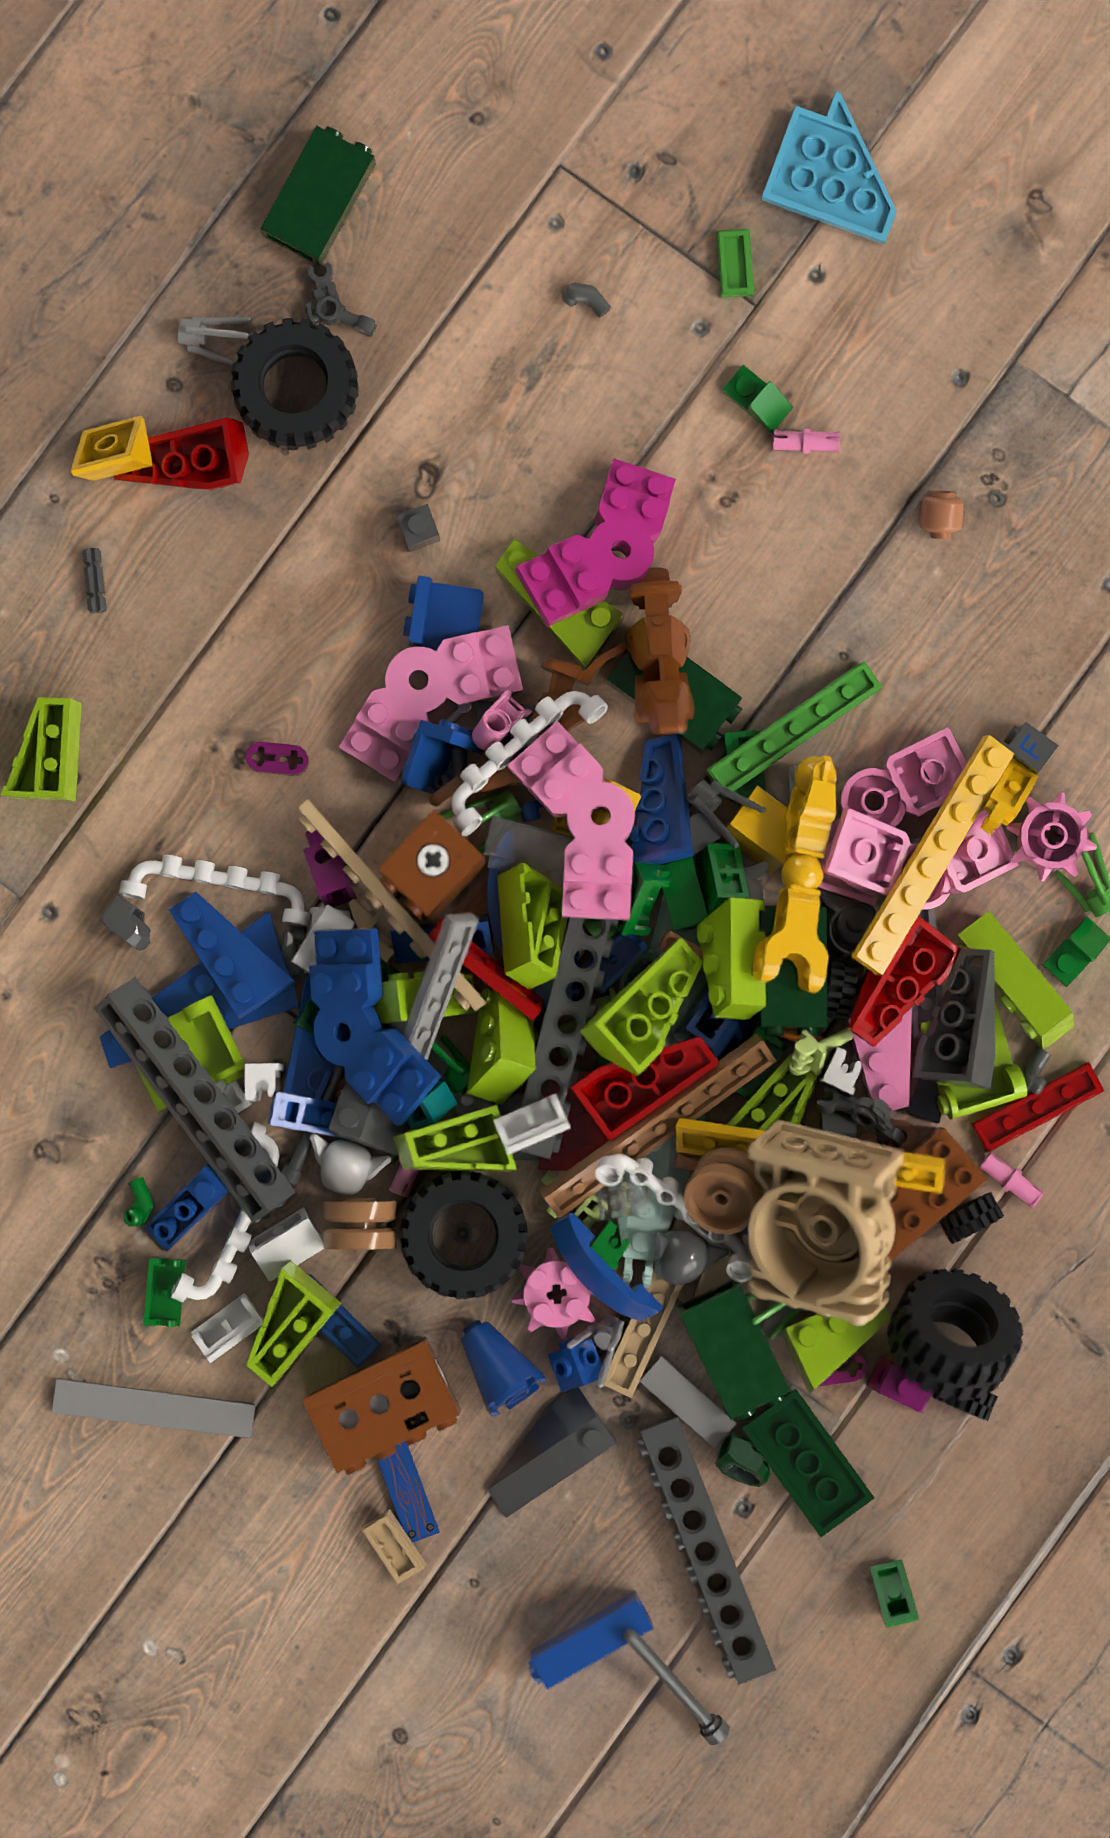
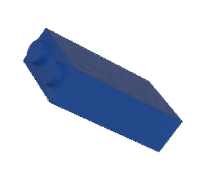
(588, 1641)

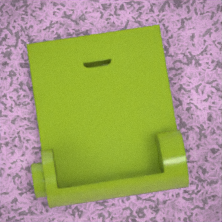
(208, 1040)
(1006, 1084)

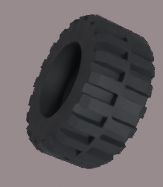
(282, 342)
(418, 1244)
(938, 1361)

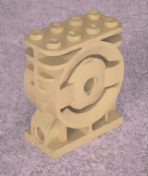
(791, 1243)

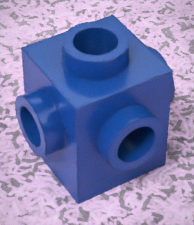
(576, 1365)

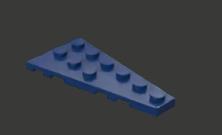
(199, 984)

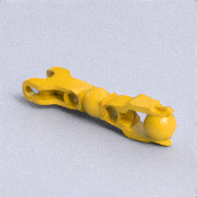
(797, 908)

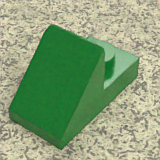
(757, 398)
(1076, 951)
(894, 1593)

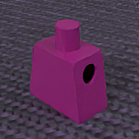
(329, 878)
(898, 1386)

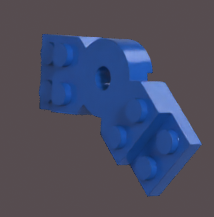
(376, 1061)

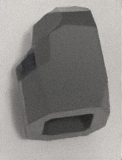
(127, 923)

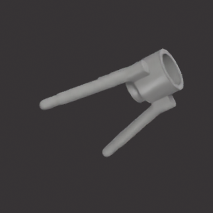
(196, 332)
(606, 1336)

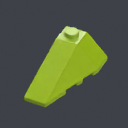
(638, 1018)

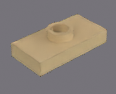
(393, 1546)

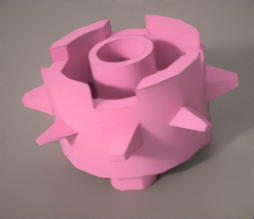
(1066, 825)
(545, 1310)

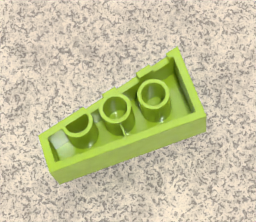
(580, 634)
(1019, 983)

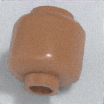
(942, 514)

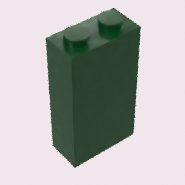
(318, 194)
(711, 698)
(786, 1003)
(734, 1350)

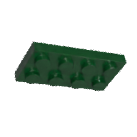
(808, 1462)

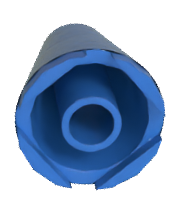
(499, 1367)

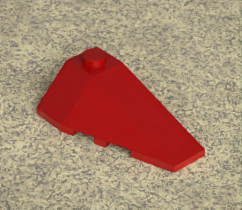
(196, 457)
(917, 966)
(622, 1098)

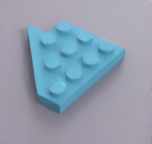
(830, 174)

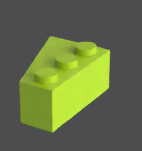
(49, 754)
(456, 1144)
(826, 1343)

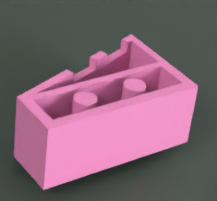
(887, 1065)

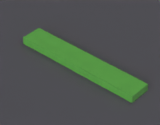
(795, 728)

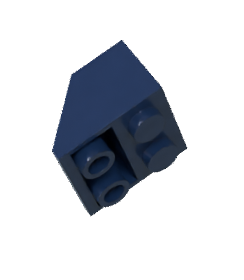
(719, 1034)

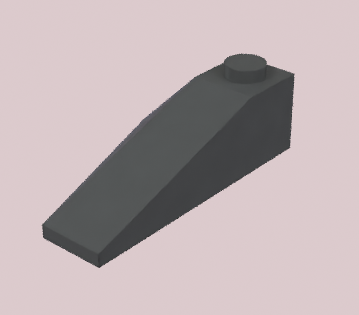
(962, 1033)
(366, 1122)
(556, 1447)

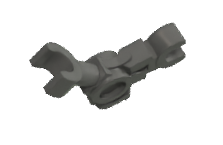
(330, 309)
(866, 1112)

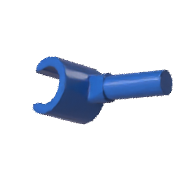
(530, 811)

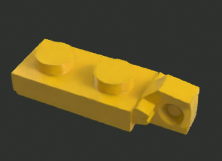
(1008, 796)

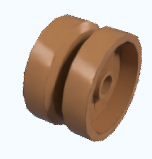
(723, 1190)
(360, 1224)

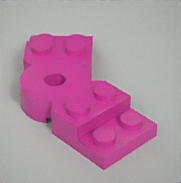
(583, 569)

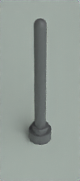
(711, 1726)

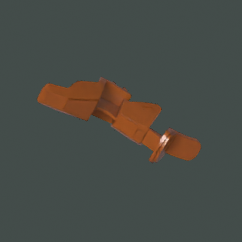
(659, 648)
(562, 681)

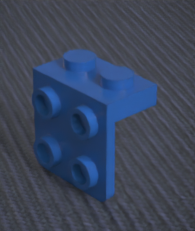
(441, 612)
(431, 753)

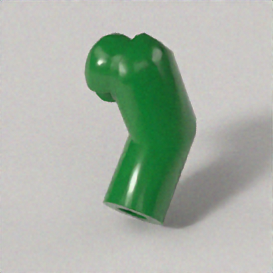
(141, 1206)

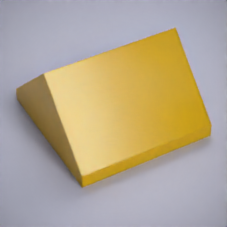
(112, 450)
(761, 834)

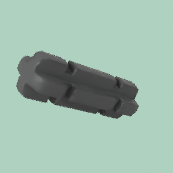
(94, 580)

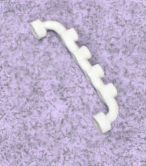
(524, 735)
(204, 873)
(610, 1173)
(237, 1240)

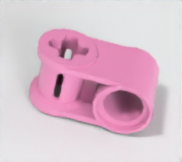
(498, 721)

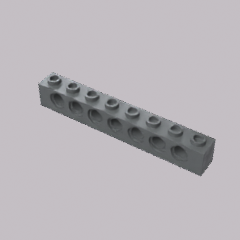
(561, 1005)
(207, 1121)
(756, 1659)

